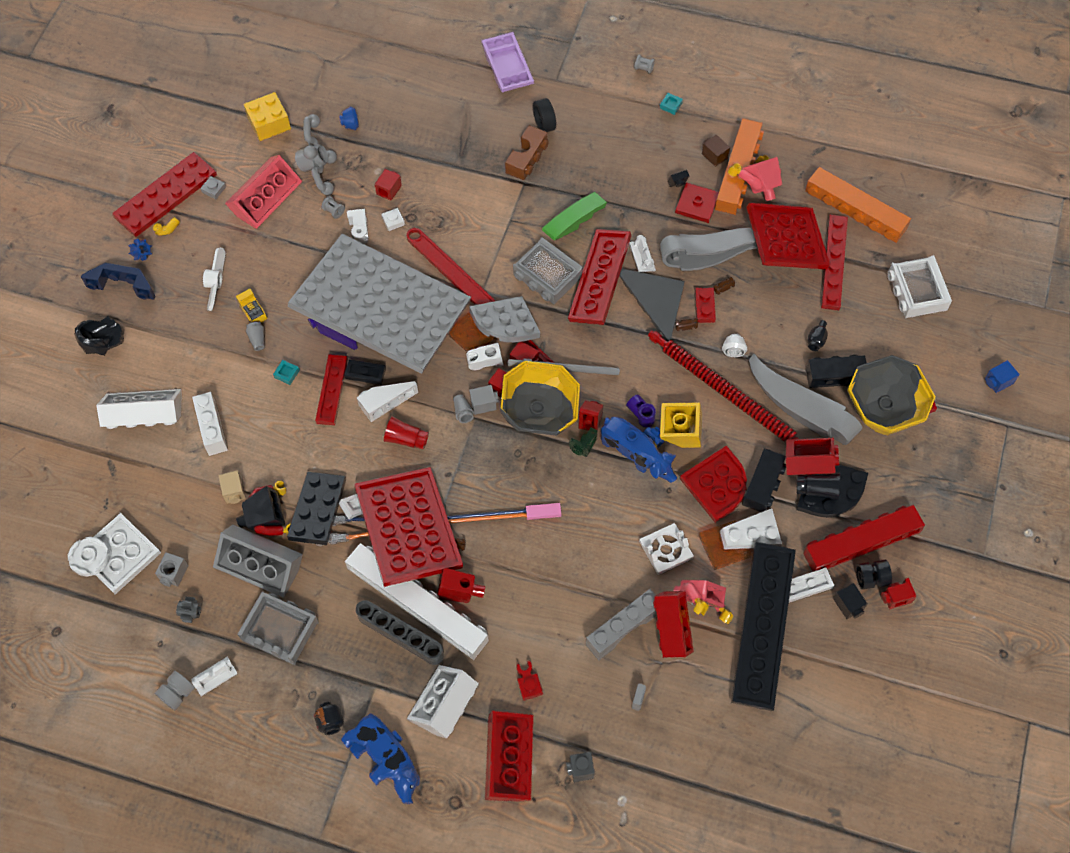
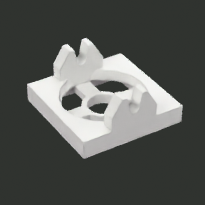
(671, 530)

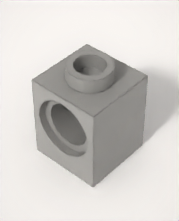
(169, 562)

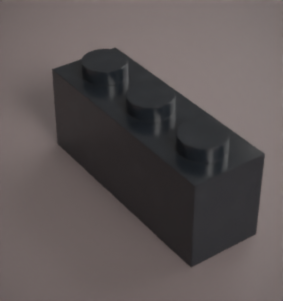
(832, 370)
(765, 481)

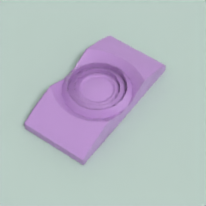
(507, 62)

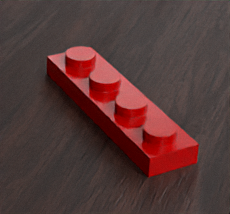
(331, 390)

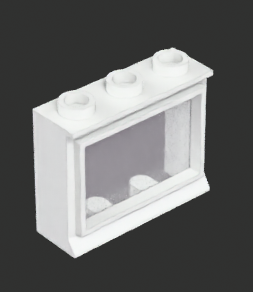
(919, 287)

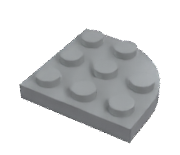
(505, 320)

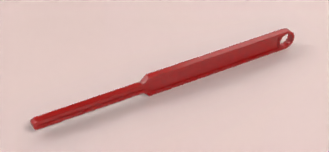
(457, 276)

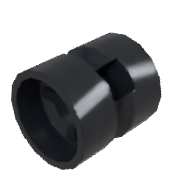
(876, 574)

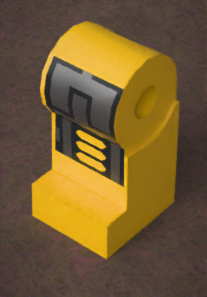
(251, 306)

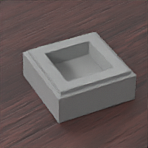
(638, 699)

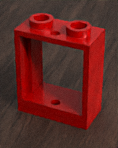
(811, 456)

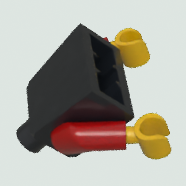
(264, 511)

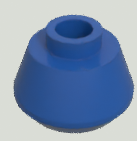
(349, 118)

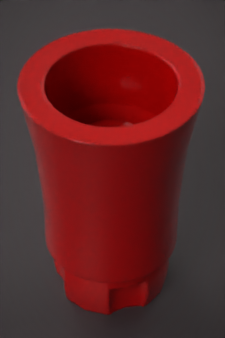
(405, 434)

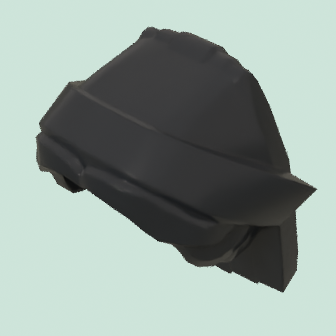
(98, 335)

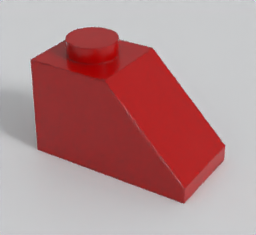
(590, 415)

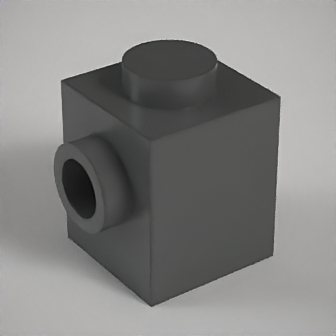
(581, 767)

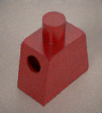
(458, 586)

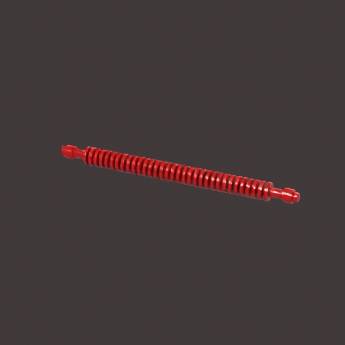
(723, 387)

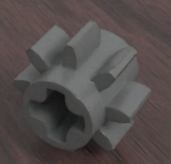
(188, 609)

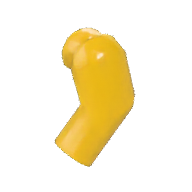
(167, 229)

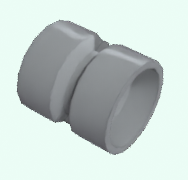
(174, 691)

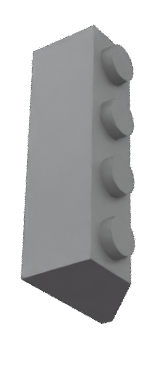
(257, 560)

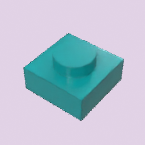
(671, 103)
(286, 372)

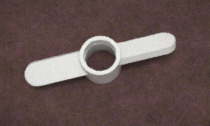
(213, 278)

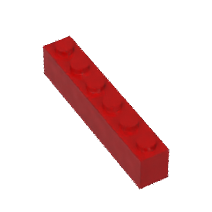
(863, 538)

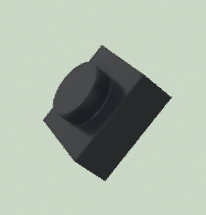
(678, 179)

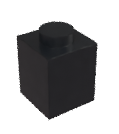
(850, 601)

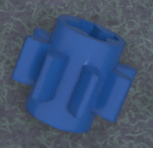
(140, 249)
(654, 434)

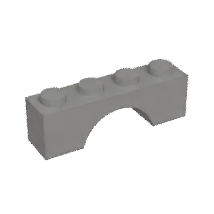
(613, 631)

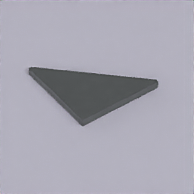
(657, 298)

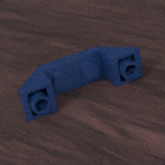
(98, 277)

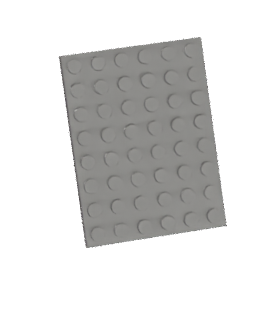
(380, 303)

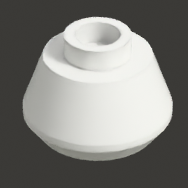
(734, 346)

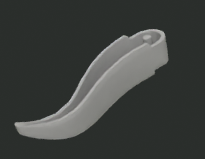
(705, 250)
(806, 406)

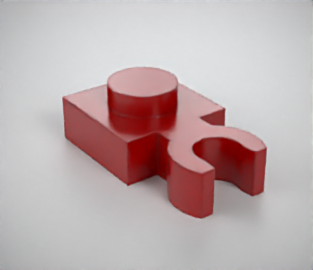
(528, 684)

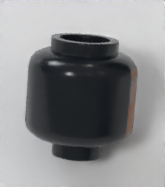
(329, 718)

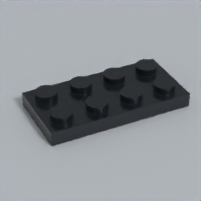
(316, 508)

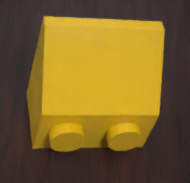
(681, 424)

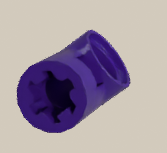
(639, 408)

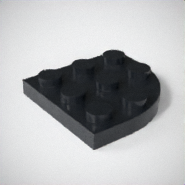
(851, 490)

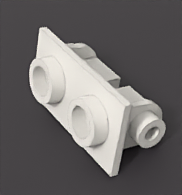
(642, 255)
(214, 676)

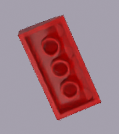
(509, 756)

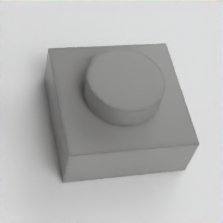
(213, 187)

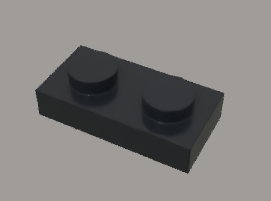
(365, 372)

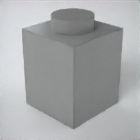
(483, 399)

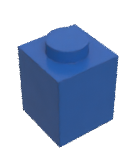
(1001, 376)

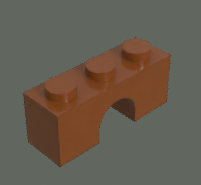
(521, 163)

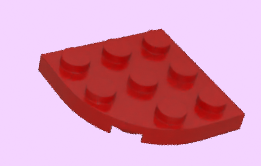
(717, 483)

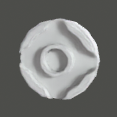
(88, 556)

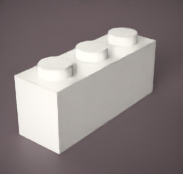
(209, 423)

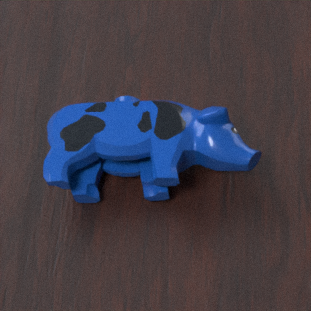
(638, 448)
(388, 754)

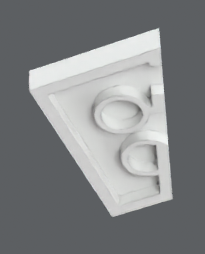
(753, 529)

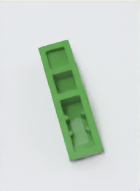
(573, 216)

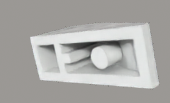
(382, 399)

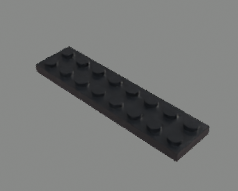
(763, 626)

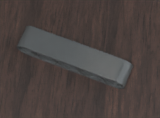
(394, 624)

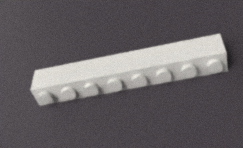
(421, 604)

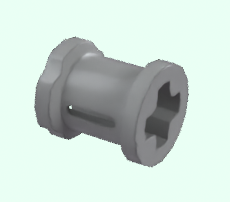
(650, 64)
(333, 207)

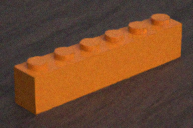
(744, 148)
(858, 204)

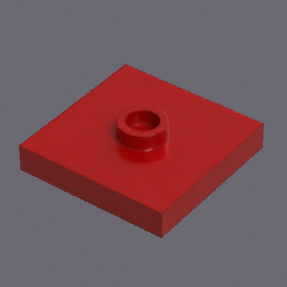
(697, 202)

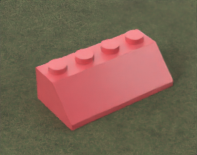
(264, 191)

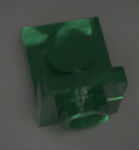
(586, 443)

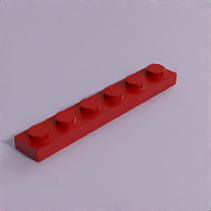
(836, 254)

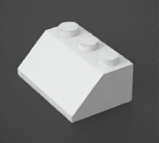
(443, 701)

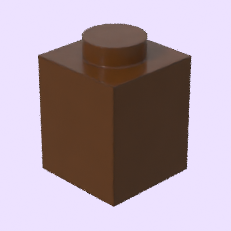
(715, 150)

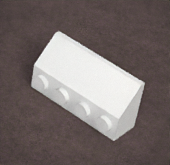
(140, 408)

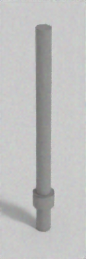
(573, 367)

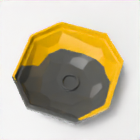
(891, 394)
(540, 398)

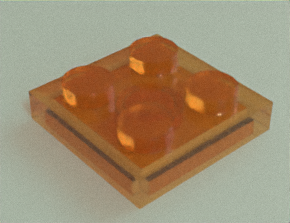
(468, 335)
(715, 550)

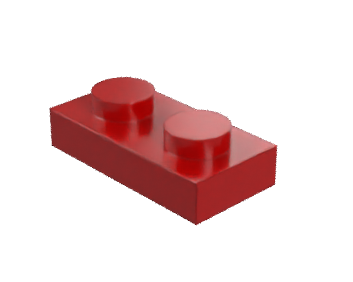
(705, 305)

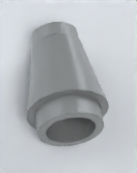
(256, 335)
(462, 409)

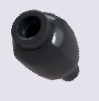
(817, 336)

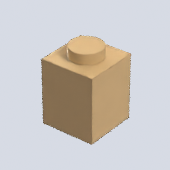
(232, 487)

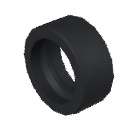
(544, 115)

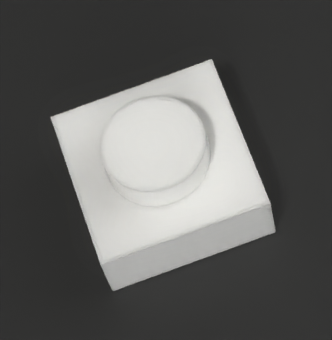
(393, 219)
(350, 506)

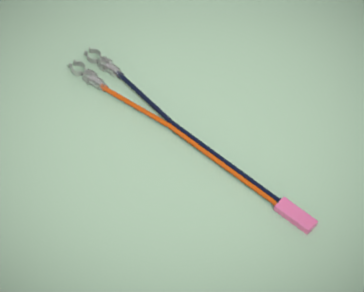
(533, 512)

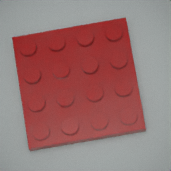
(787, 236)

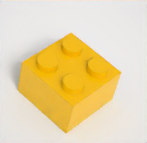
(267, 116)

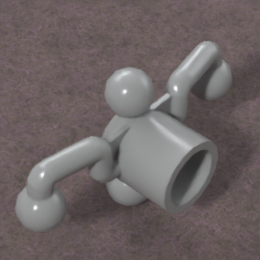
(315, 156)

